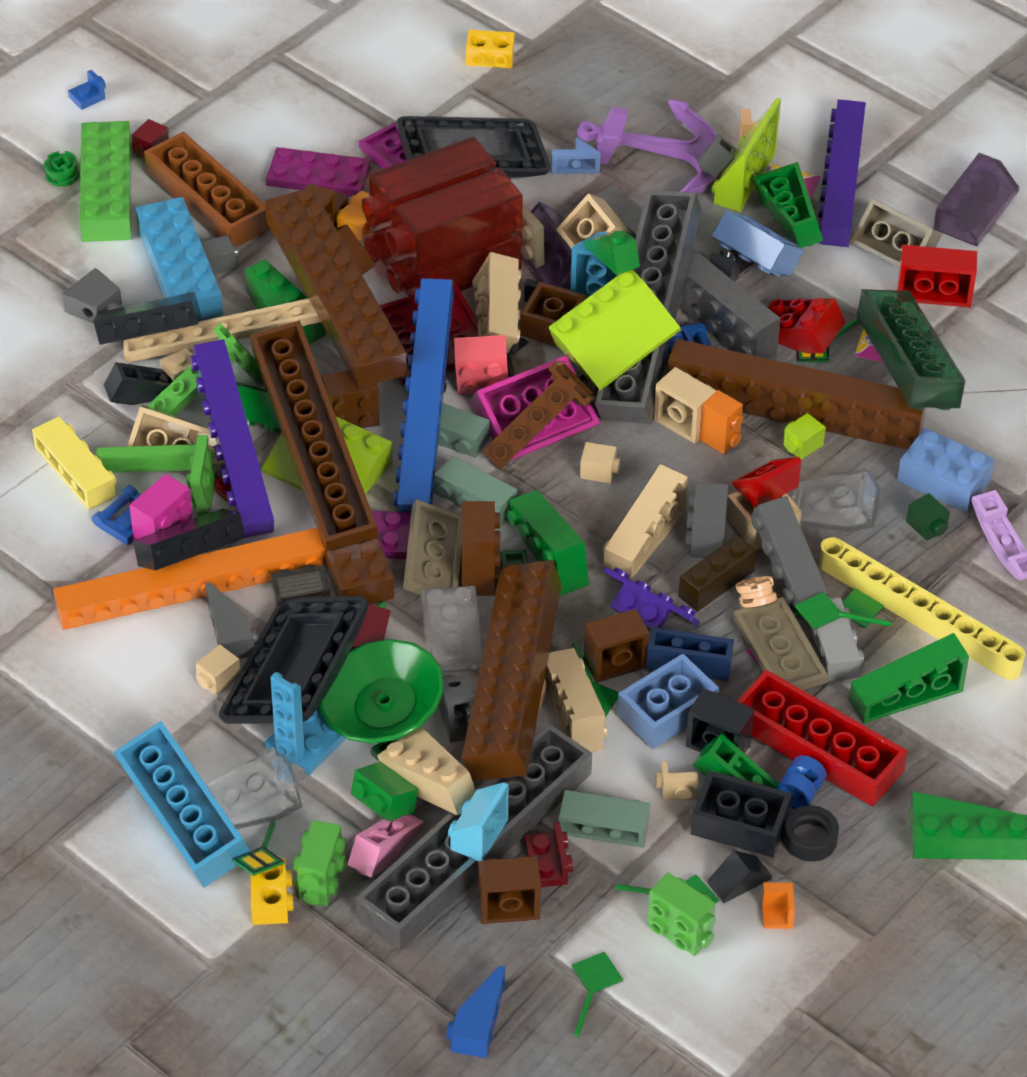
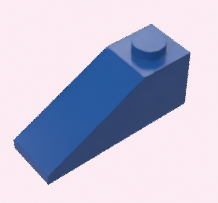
(477, 1017)

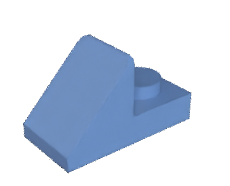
(580, 160)

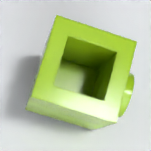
(804, 436)

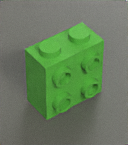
(320, 863)
(681, 914)

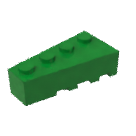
(788, 201)
(270, 288)
(550, 538)
(911, 680)
(965, 830)

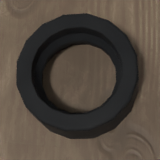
(807, 850)

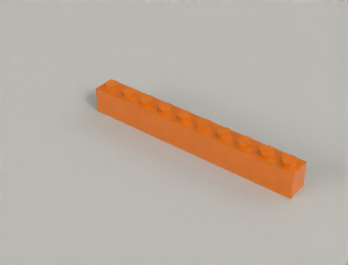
(185, 581)

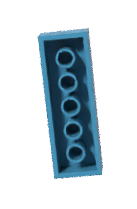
(178, 254)
(182, 803)

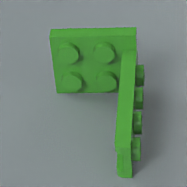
(184, 387)
(169, 458)

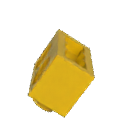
(490, 48)
(271, 891)

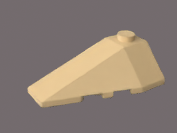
(161, 428)

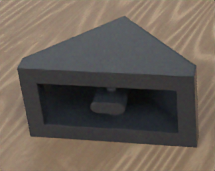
(738, 875)

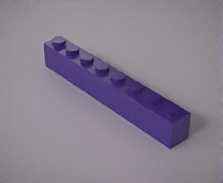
(842, 172)
(232, 437)

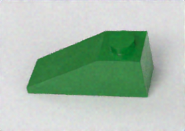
(615, 250)
(728, 759)

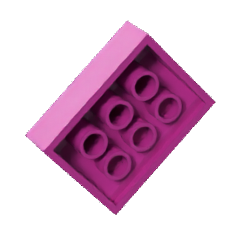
(510, 397)

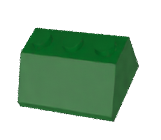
(258, 407)

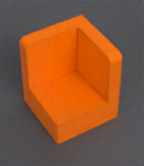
(778, 905)

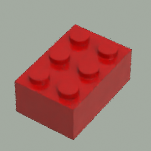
(938, 275)

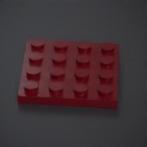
(400, 317)

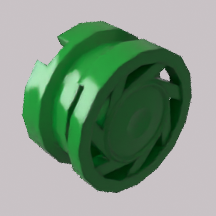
(61, 168)

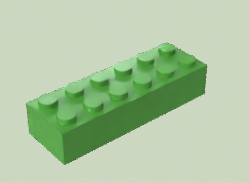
(106, 181)

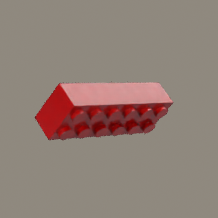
(806, 726)

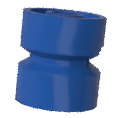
(803, 780)

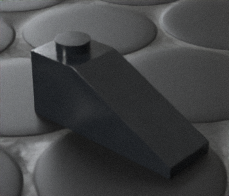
(135, 383)

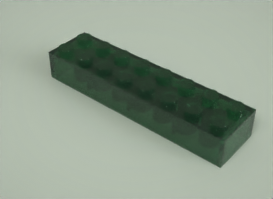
(911, 349)

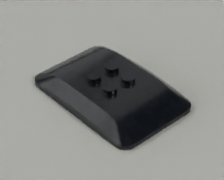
(509, 141)
(304, 643)

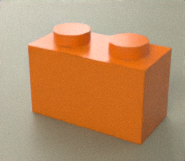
(721, 422)

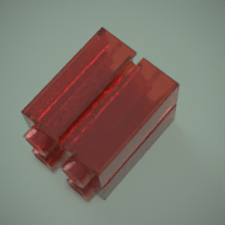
(441, 216)

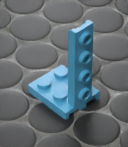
(299, 741)

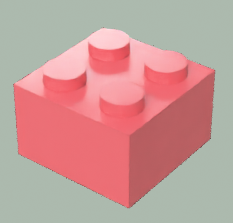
(480, 362)

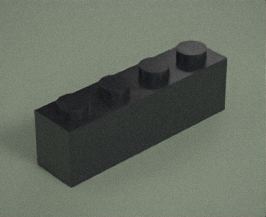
(147, 318)
(188, 539)

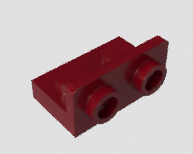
(551, 855)

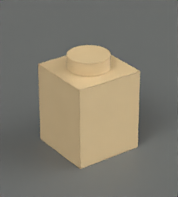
(599, 462)
(217, 669)

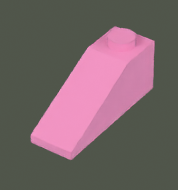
(382, 843)

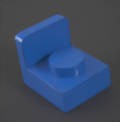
(89, 92)

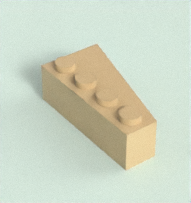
(498, 298)
(647, 522)
(575, 700)
(430, 769)

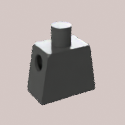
(92, 295)
(460, 697)

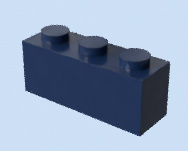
(708, 653)

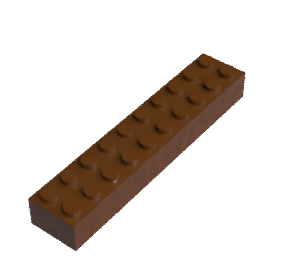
(336, 288)
(790, 391)
(313, 437)
(512, 671)

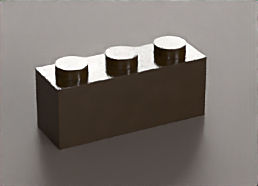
(717, 573)

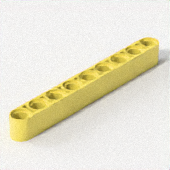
(921, 607)

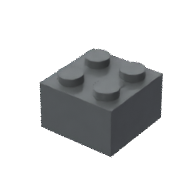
(706, 519)

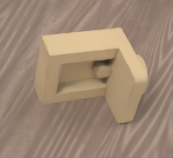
(176, 363)
(676, 785)

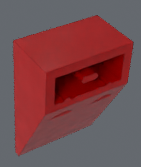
(807, 323)

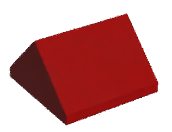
(769, 480)

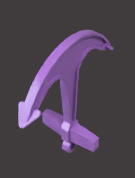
(612, 135)

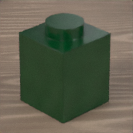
(928, 517)

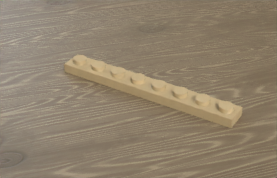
(239, 325)

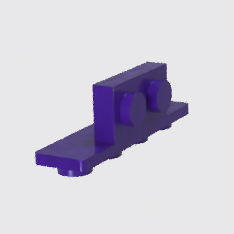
(651, 607)

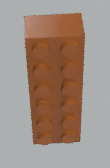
(207, 188)

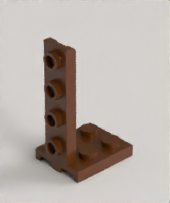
(539, 414)

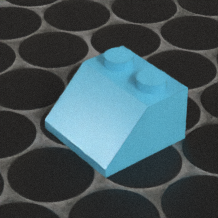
(480, 821)

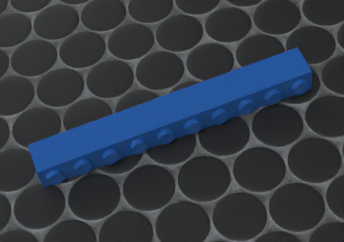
(425, 393)

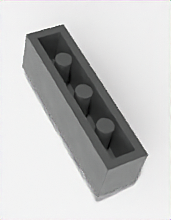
(787, 551)

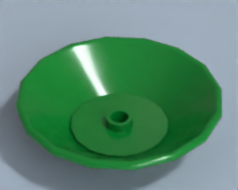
(382, 673)

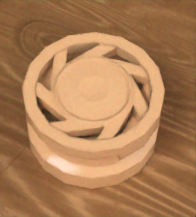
(756, 591)

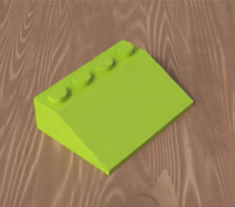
(751, 159)
(614, 329)
(368, 452)

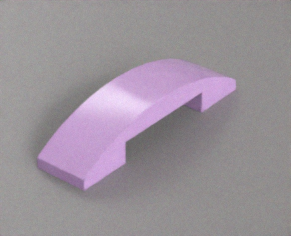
(1000, 533)

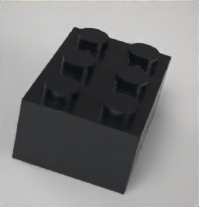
(741, 813)

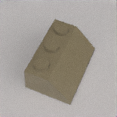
(886, 230)

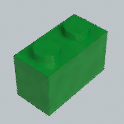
(384, 791)

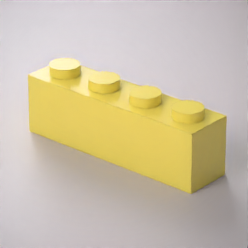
(74, 462)

